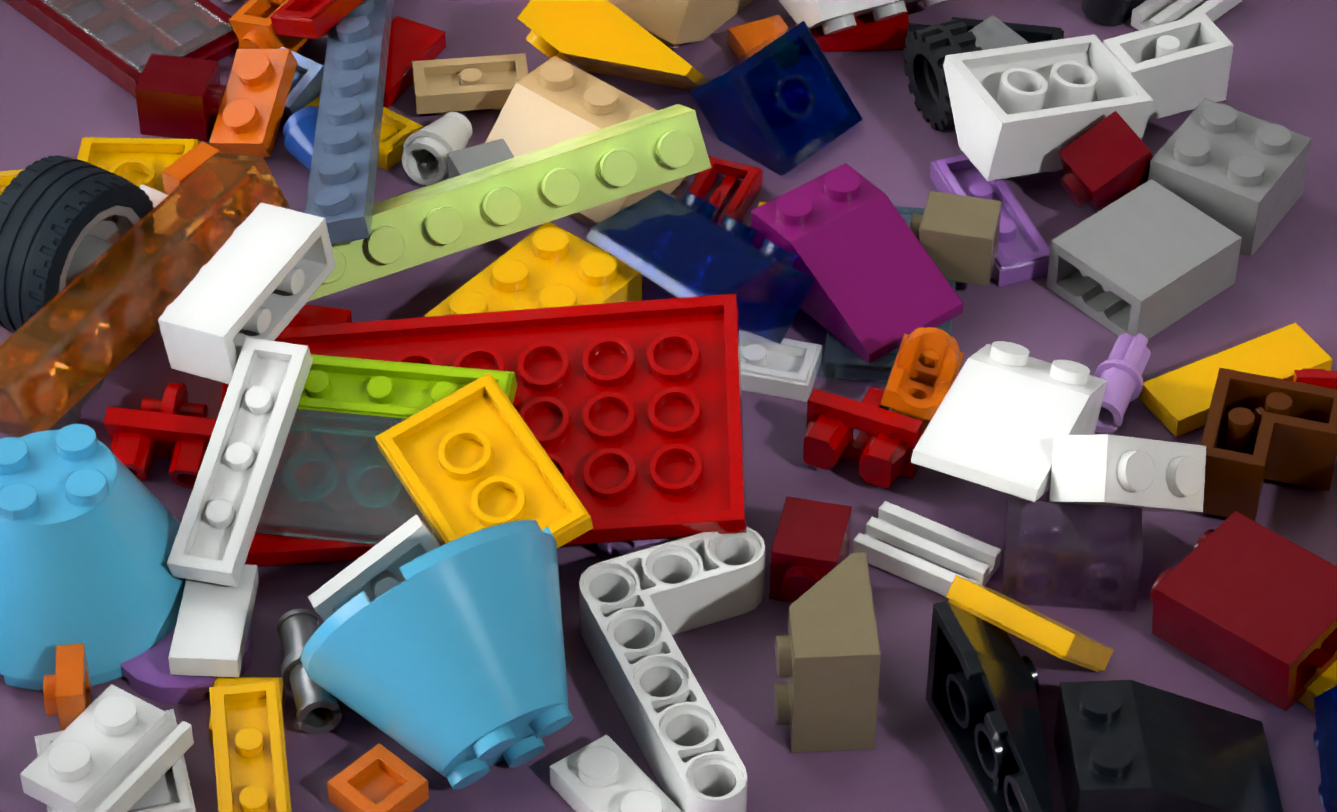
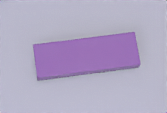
(1021, 248)

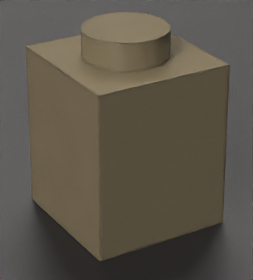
(960, 235)

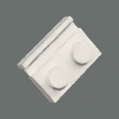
(107, 756)

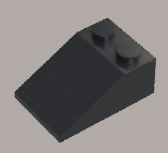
(1158, 752)

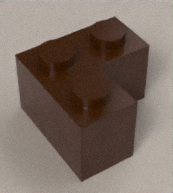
(1262, 432)

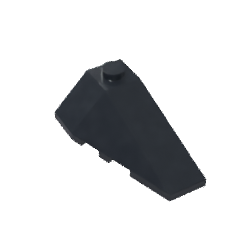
(988, 709)

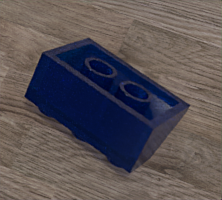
(699, 255)

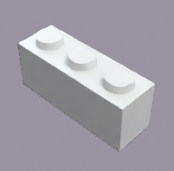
(247, 290)

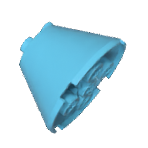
(79, 557)
(457, 655)

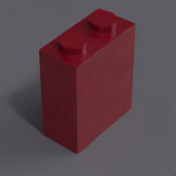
(1251, 609)

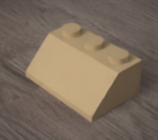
(561, 104)

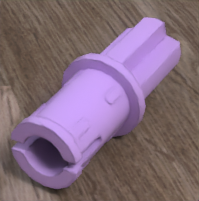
(1124, 379)

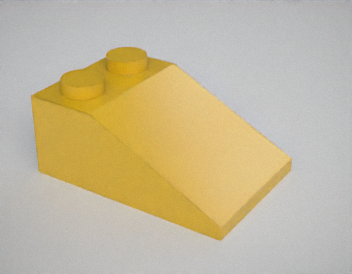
(605, 42)

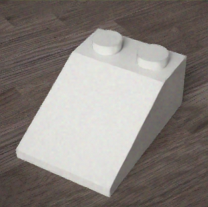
(1003, 419)

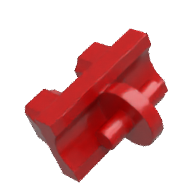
(162, 429)

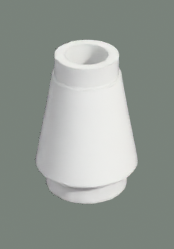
(428, 148)

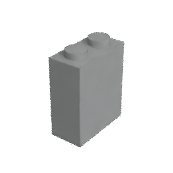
(1143, 261)

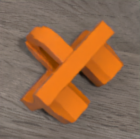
(922, 373)

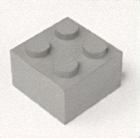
(1234, 169)

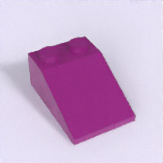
(864, 258)

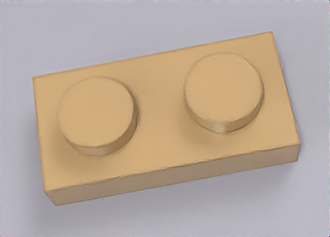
(466, 82)

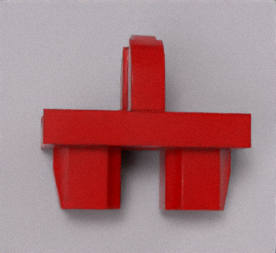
(881, 447)

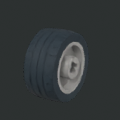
(55, 226)

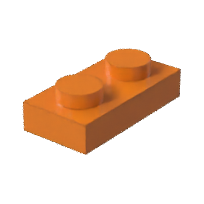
(254, 102)

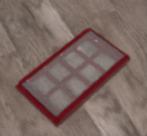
(124, 33)

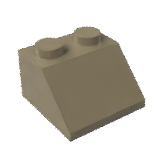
(830, 663)

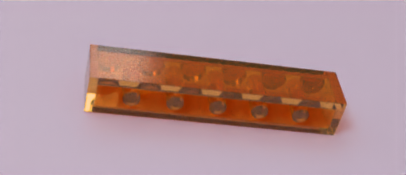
(124, 292)

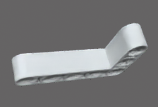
(628, 625)

